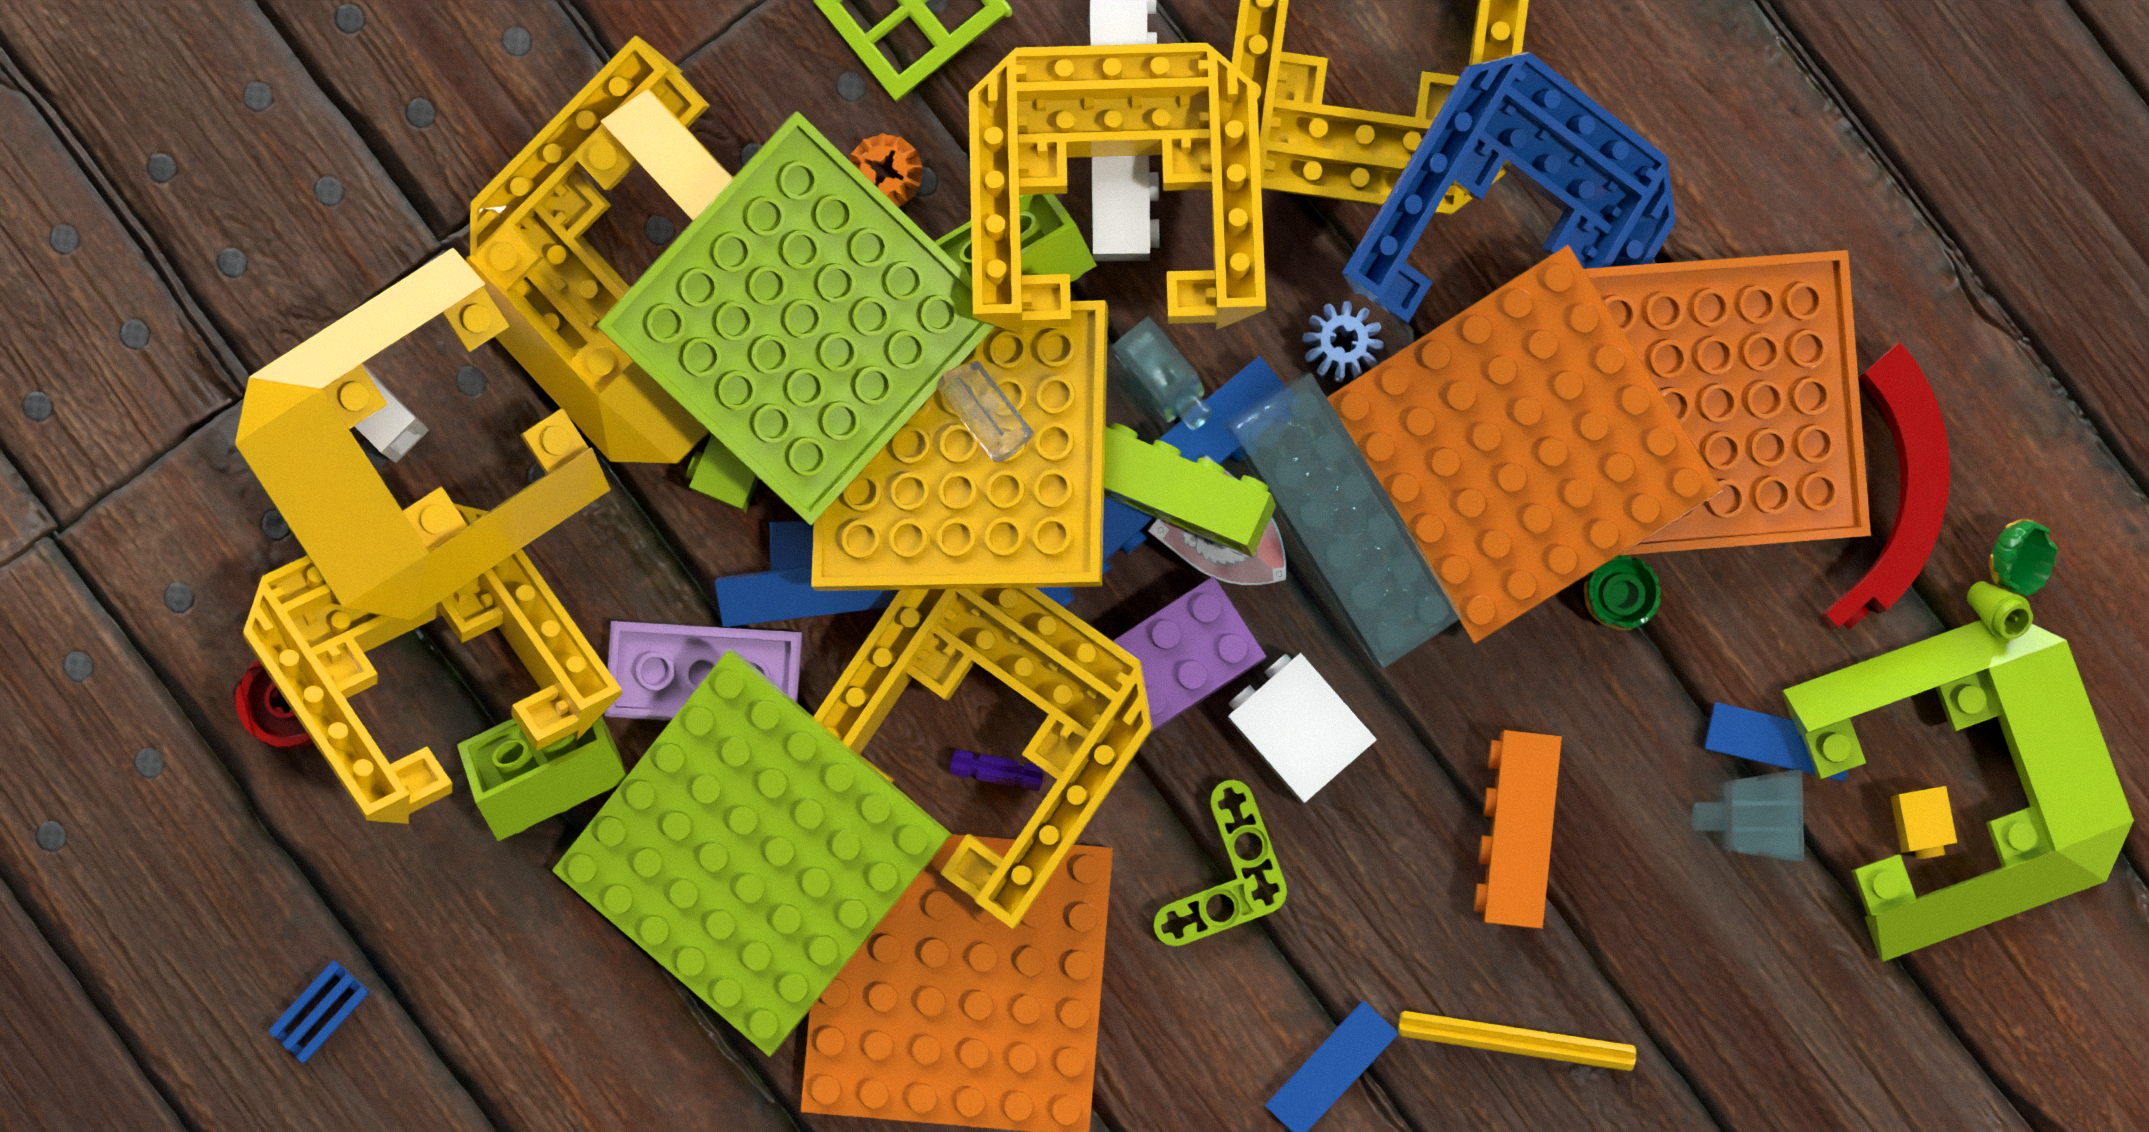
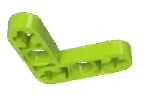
(1237, 890)

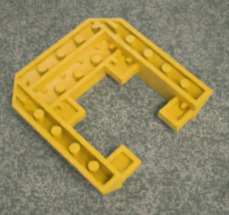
(1107, 104)
(1342, 149)
(556, 204)
(600, 385)
(333, 498)
(1047, 656)
(319, 661)

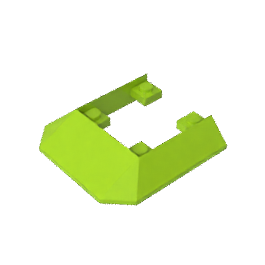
(2058, 750)

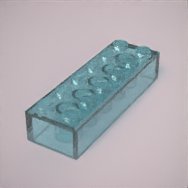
(1343, 520)

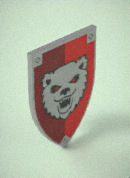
(1224, 563)

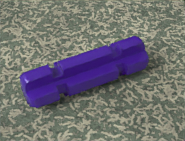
(996, 770)

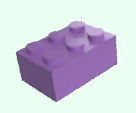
(1191, 650)

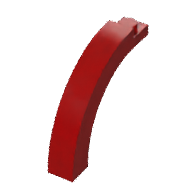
(1924, 485)

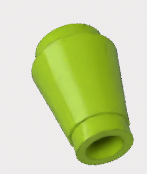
(2001, 611)

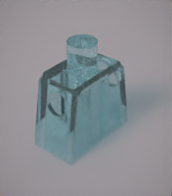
(1162, 374)
(1757, 816)

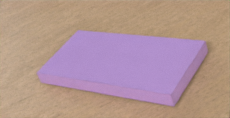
(666, 663)

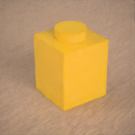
(1924, 822)

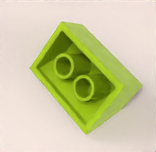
(1048, 240)
(525, 786)

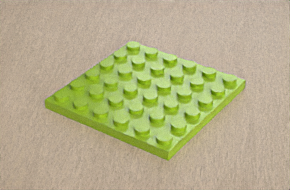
(799, 318)
(751, 852)

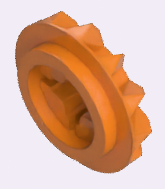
(905, 164)

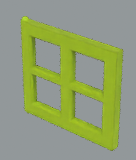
(944, 44)

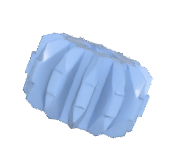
(1348, 327)

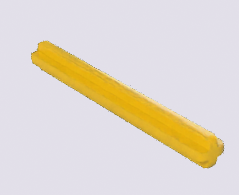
(1517, 1040)

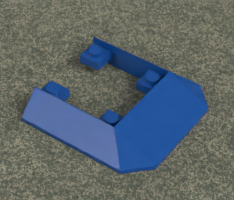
(1551, 139)

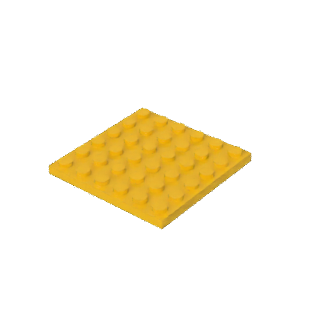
(949, 516)

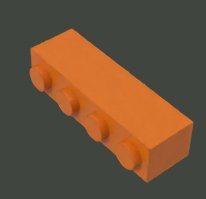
(1519, 830)

